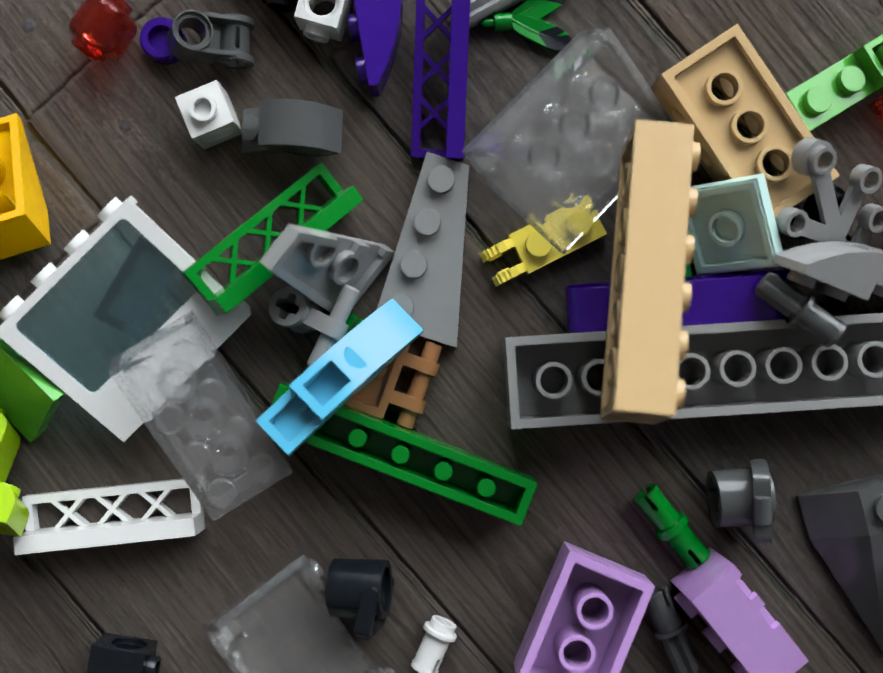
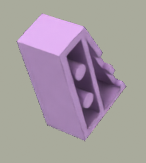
(736, 618)

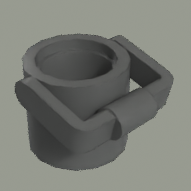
(743, 499)

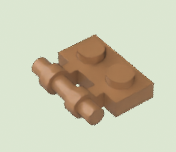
(381, 390)

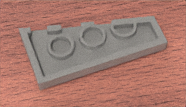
(430, 250)

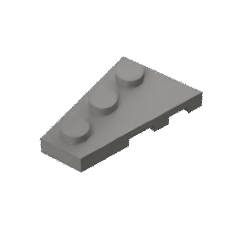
(324, 262)

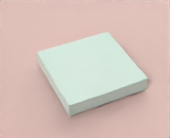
(734, 226)

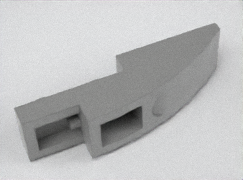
(838, 265)

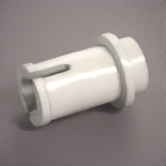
(434, 644)

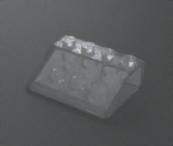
(563, 137)

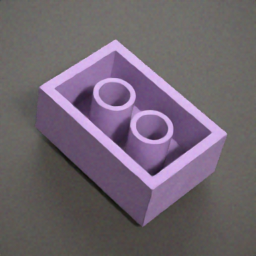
(584, 616)

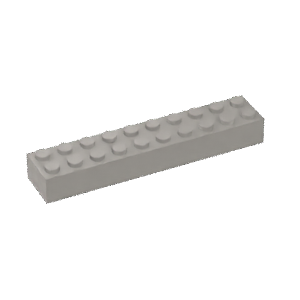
(725, 372)

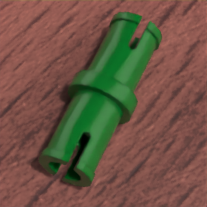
(671, 526)

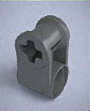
(222, 38)

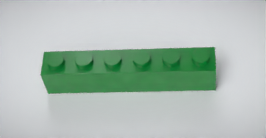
(425, 462)

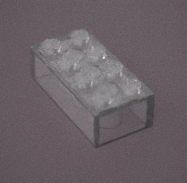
(200, 415)

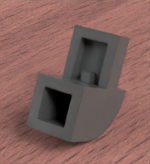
(293, 128)

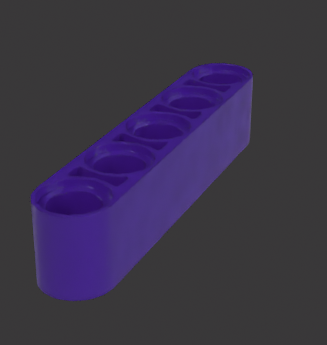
(713, 301)

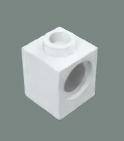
(322, 27)
(209, 114)

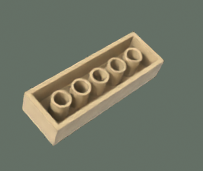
(649, 274)

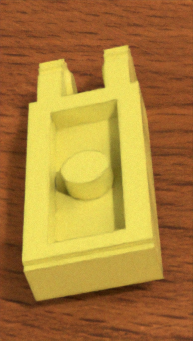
(534, 250)

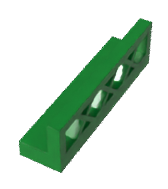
(256, 274)

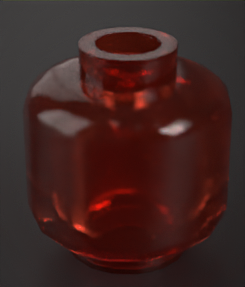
(103, 29)

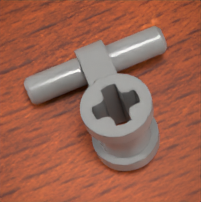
(312, 316)

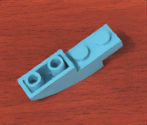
(339, 376)

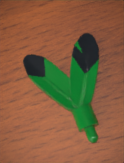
(527, 23)

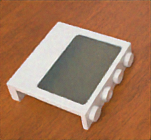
(103, 301)

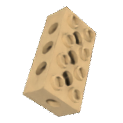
(750, 100)

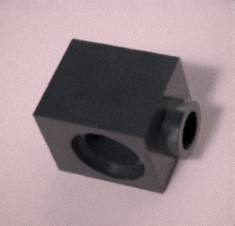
(123, 655)

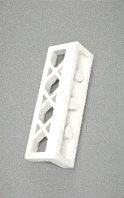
(108, 532)

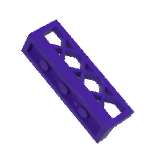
(456, 82)

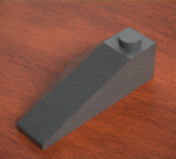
(847, 532)

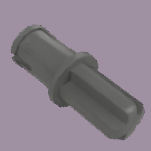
(800, 309)
(671, 631)

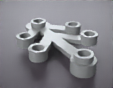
(817, 160)

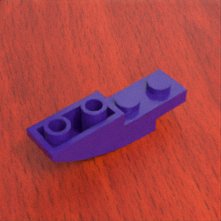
(379, 30)

